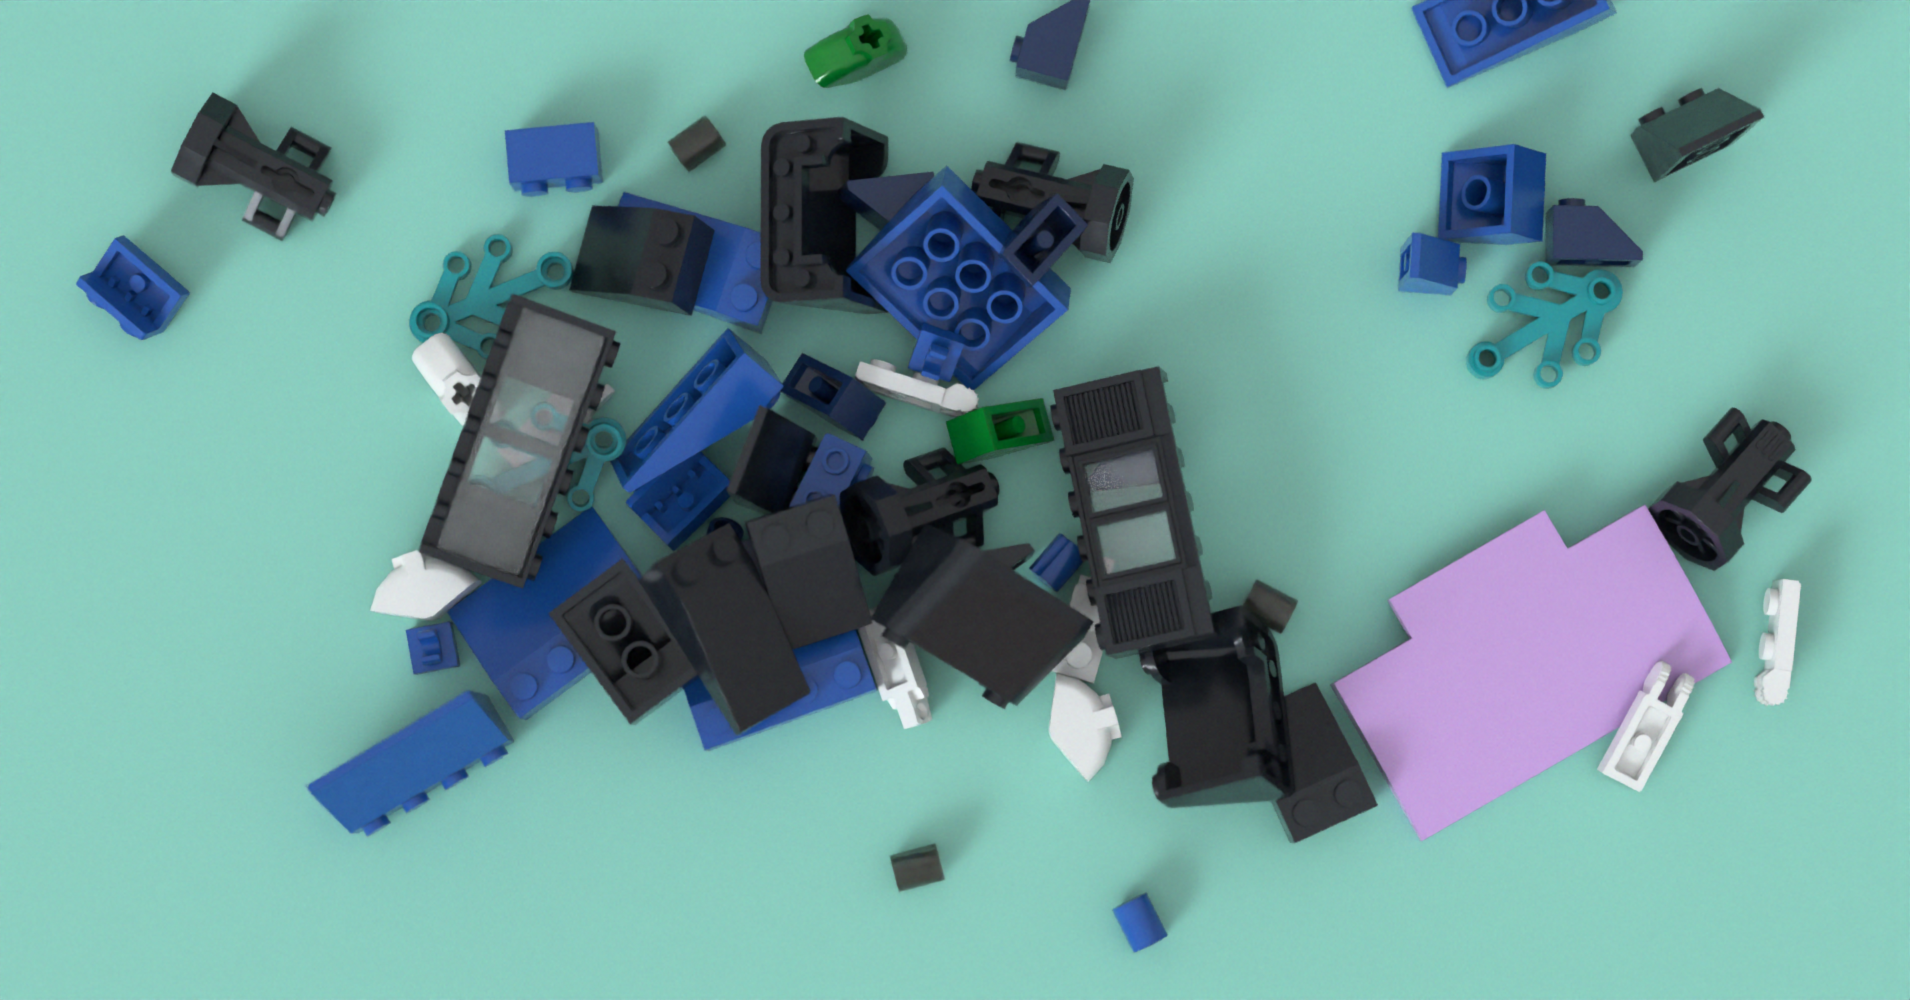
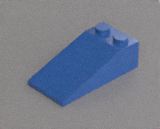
(1484, 34)
(731, 273)
(700, 410)

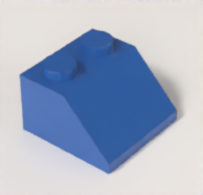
(1492, 195)

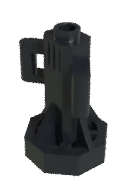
(227, 152)
(1097, 197)
(1706, 513)
(887, 518)

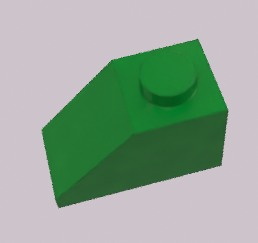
(999, 430)

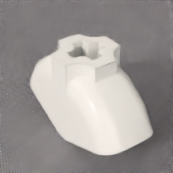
(448, 373)
(422, 587)
(1082, 724)

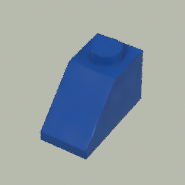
(1430, 265)

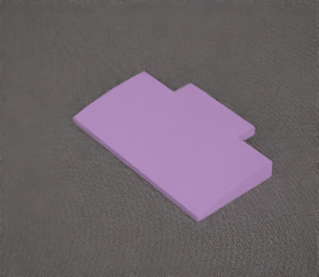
(1523, 661)

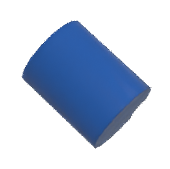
(1057, 562)
(1140, 922)

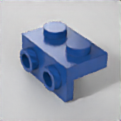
(133, 289)
(833, 469)
(681, 499)

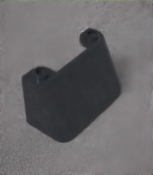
(804, 224)
(978, 616)
(1223, 717)

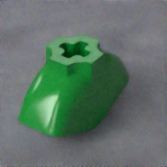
(855, 52)

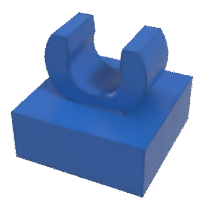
(936, 353)
(432, 648)

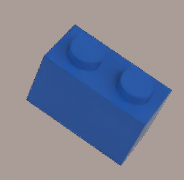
(554, 158)

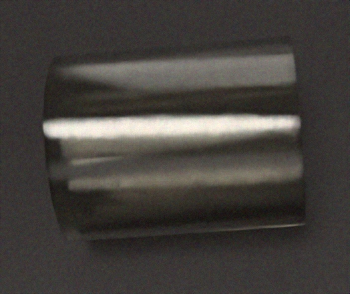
(696, 143)
(1269, 605)
(917, 867)

